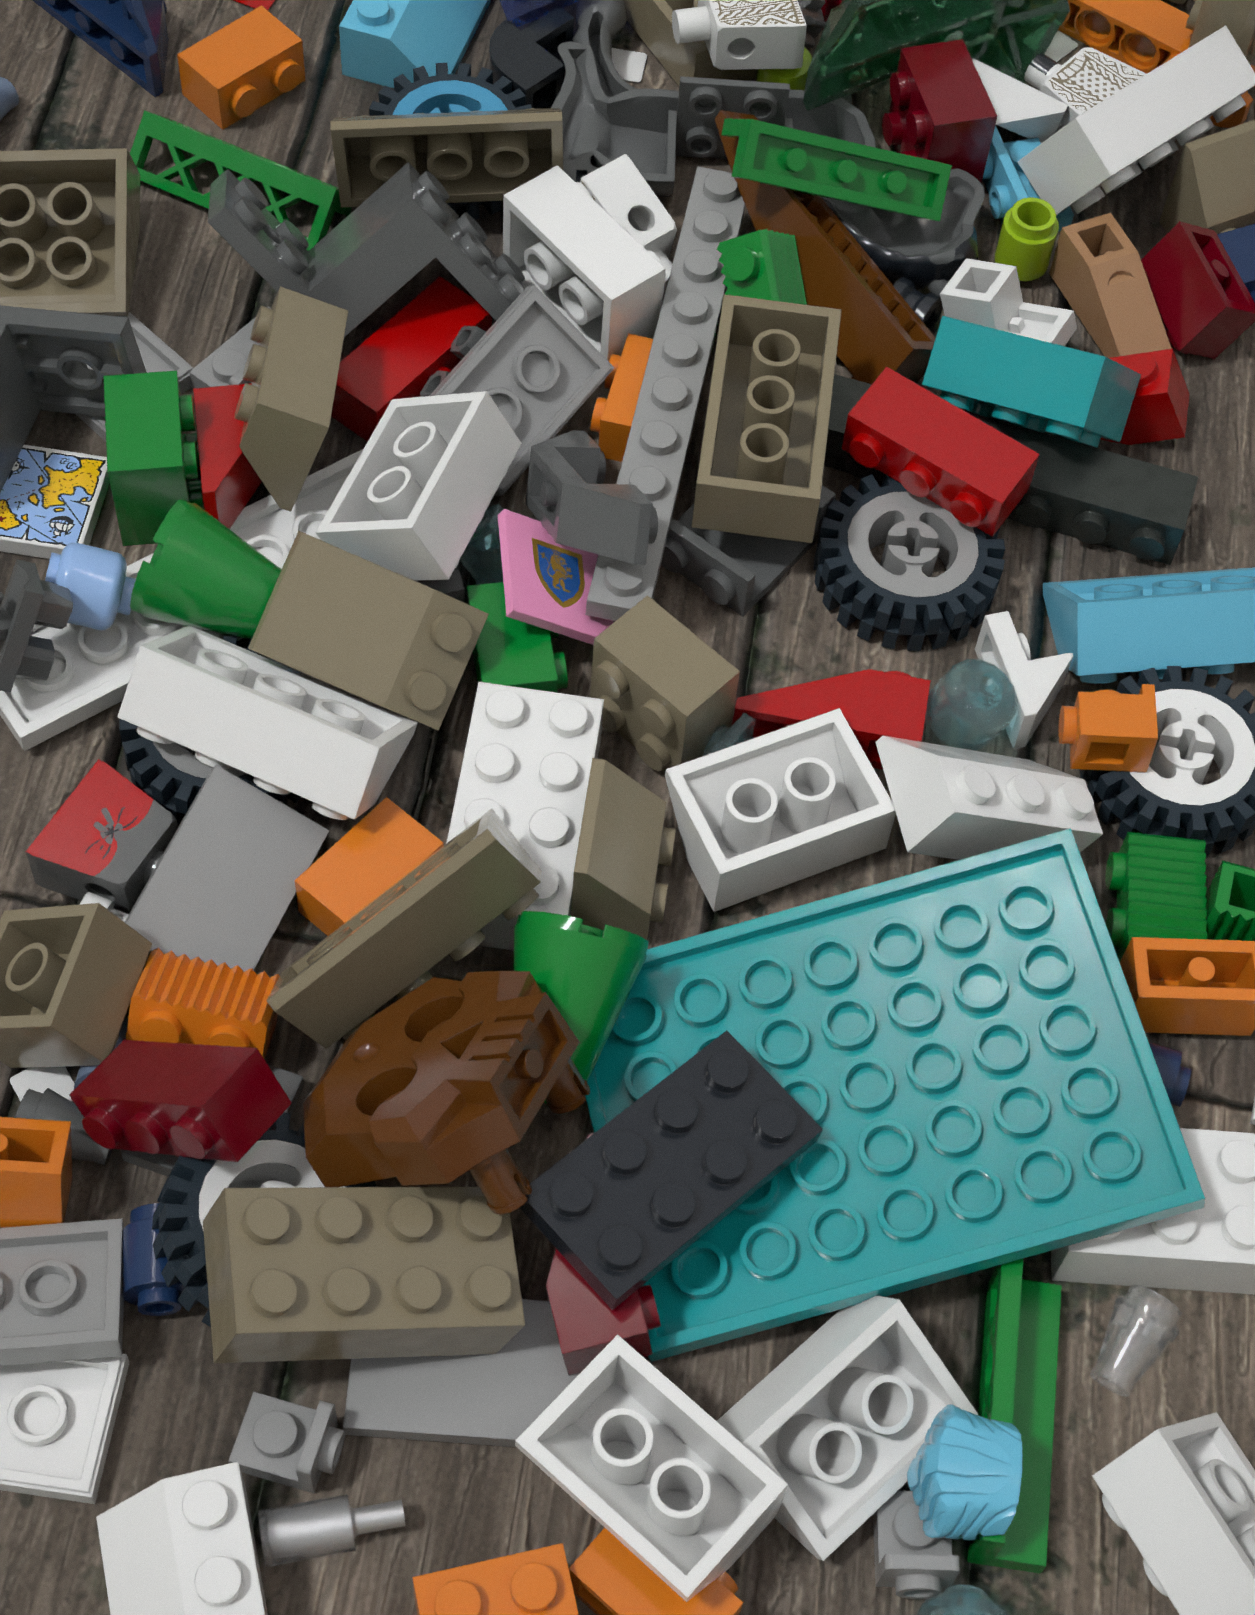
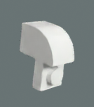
(993, 298)

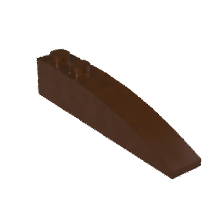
(837, 273)

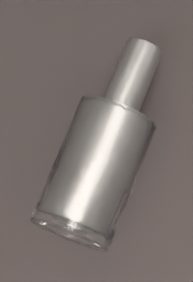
(321, 1528)

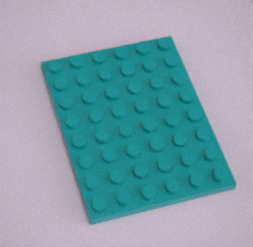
(964, 1075)

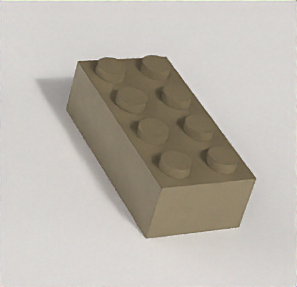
(767, 419)
(359, 1274)

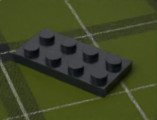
(669, 1168)

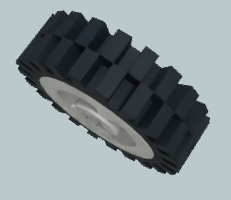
(1192, 730)
(195, 1185)

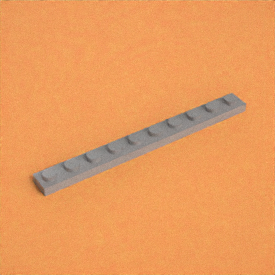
(672, 383)

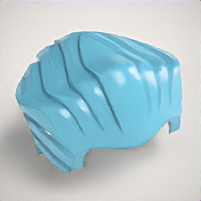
(967, 1475)

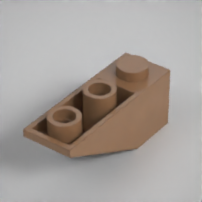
(1108, 287)

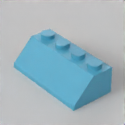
(399, 35)
(1154, 622)

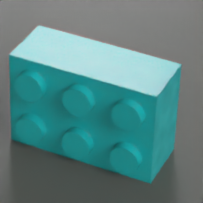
(1031, 382)

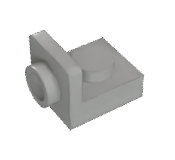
(288, 1442)
(906, 1555)

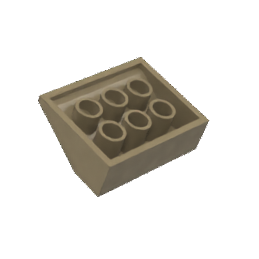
(69, 229)

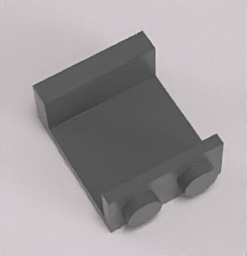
(734, 566)

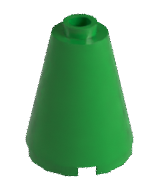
(203, 575)
(582, 972)

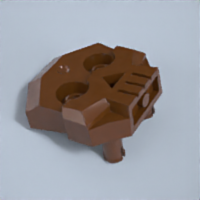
(445, 1087)

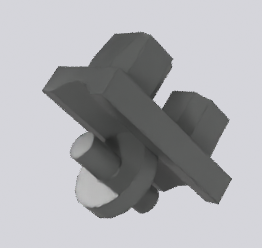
(23, 605)

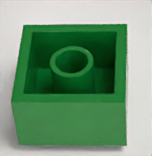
(149, 451)

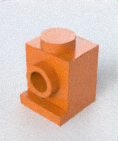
(1111, 730)

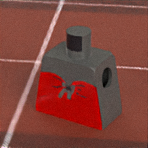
(102, 840)

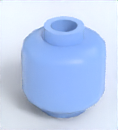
(95, 583)

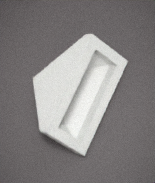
(1020, 105)

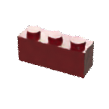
(180, 1099)

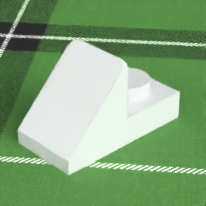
(1034, 680)

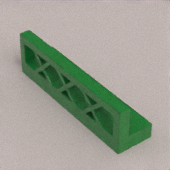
(237, 159)
(837, 169)
(1021, 1390)

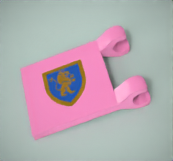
(546, 580)

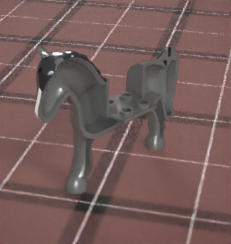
(652, 126)

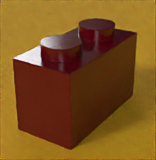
(1198, 291)

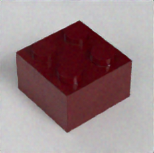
(940, 108)

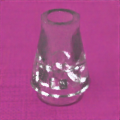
(1135, 1338)

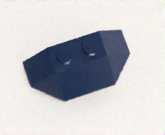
(122, 31)

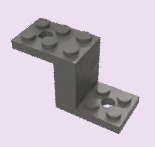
(370, 250)
(47, 368)

